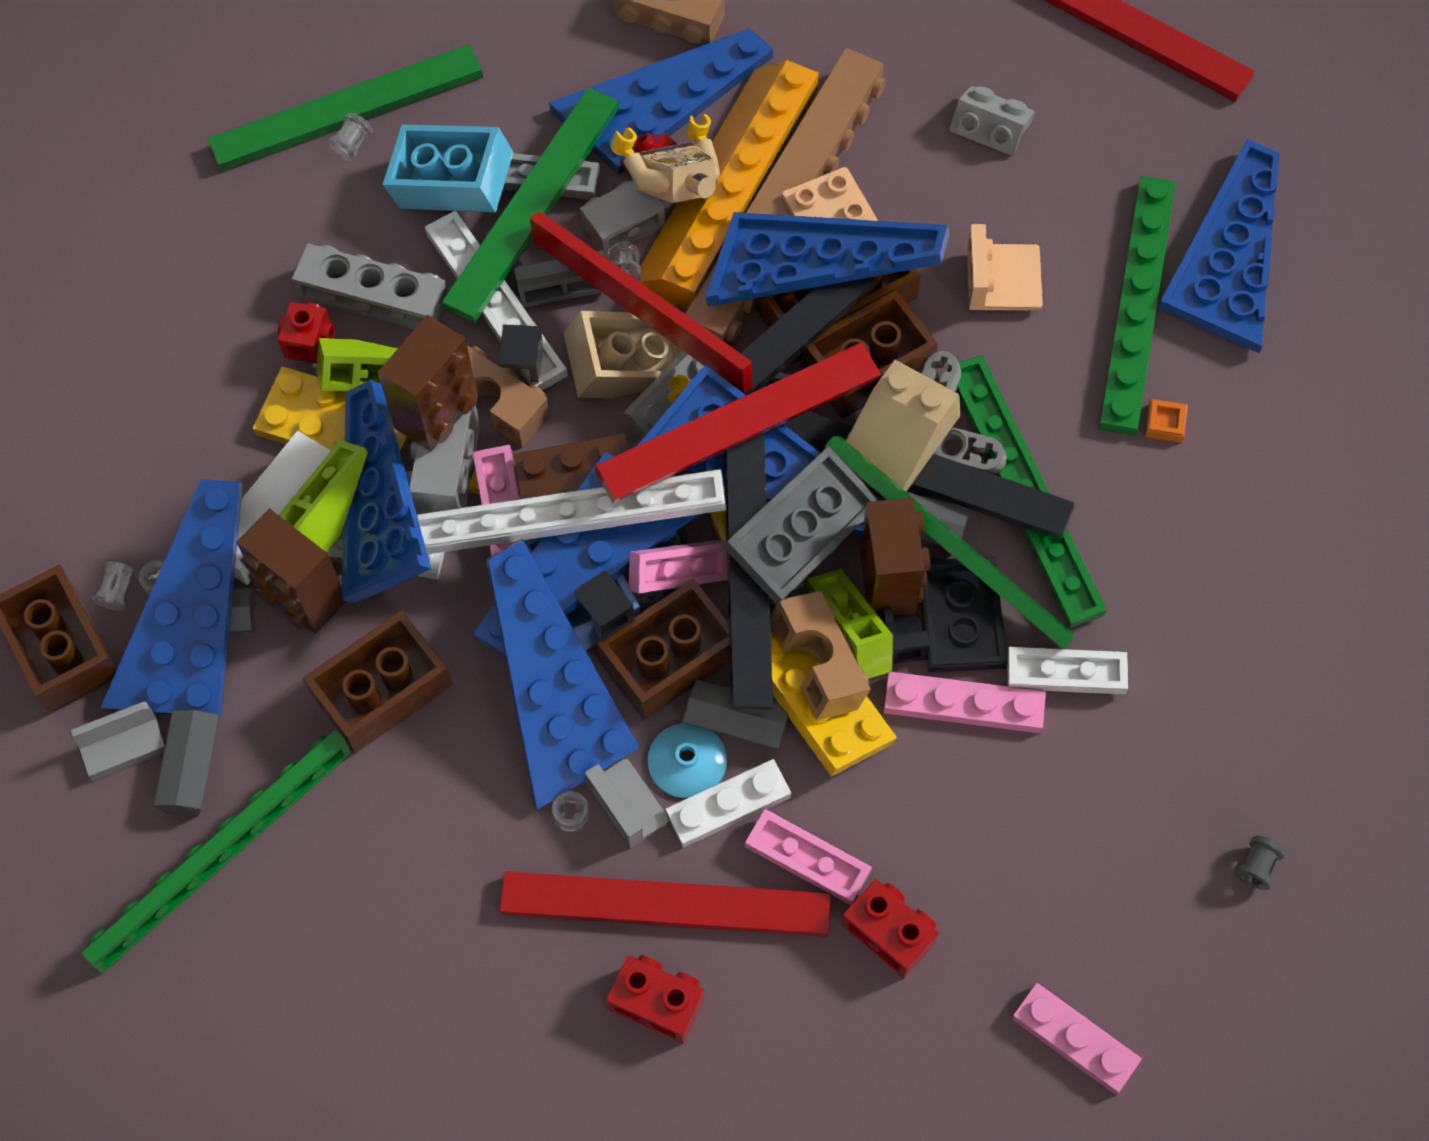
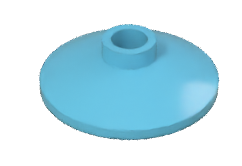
(686, 778)

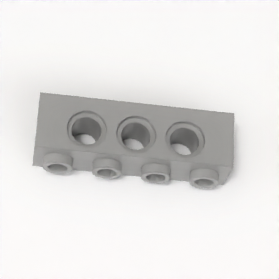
(316, 283)

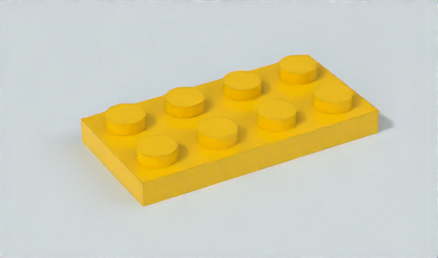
(301, 406)
(834, 740)

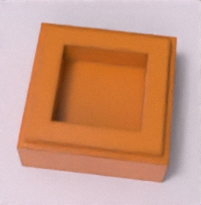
(1166, 420)

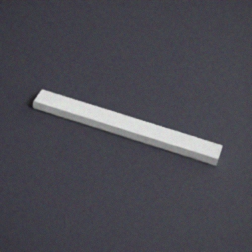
(570, 513)

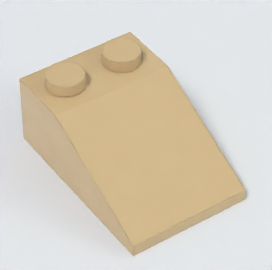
(615, 354)
(904, 423)

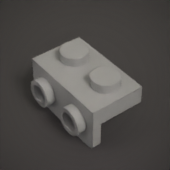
(991, 119)

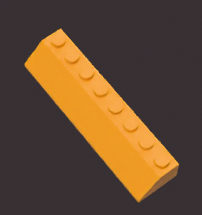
(746, 153)

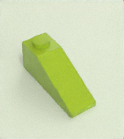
(349, 363)
(326, 496)
(857, 621)

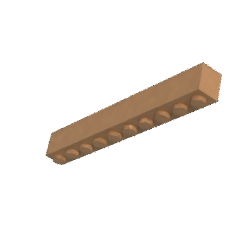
(808, 155)

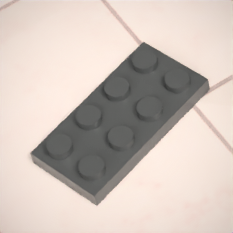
(801, 525)

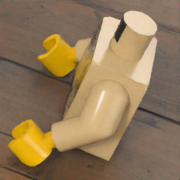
(673, 171)

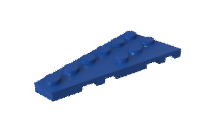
(672, 90)
(795, 253)
(1228, 262)
(784, 450)
(382, 526)
(577, 557)
(183, 631)
(556, 692)

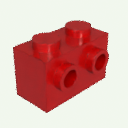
(890, 927)
(656, 997)

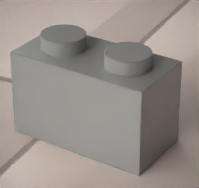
(621, 216)

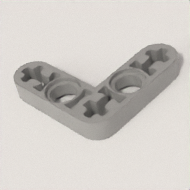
(982, 443)

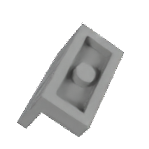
(119, 740)
(627, 801)

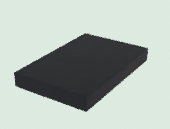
(962, 619)

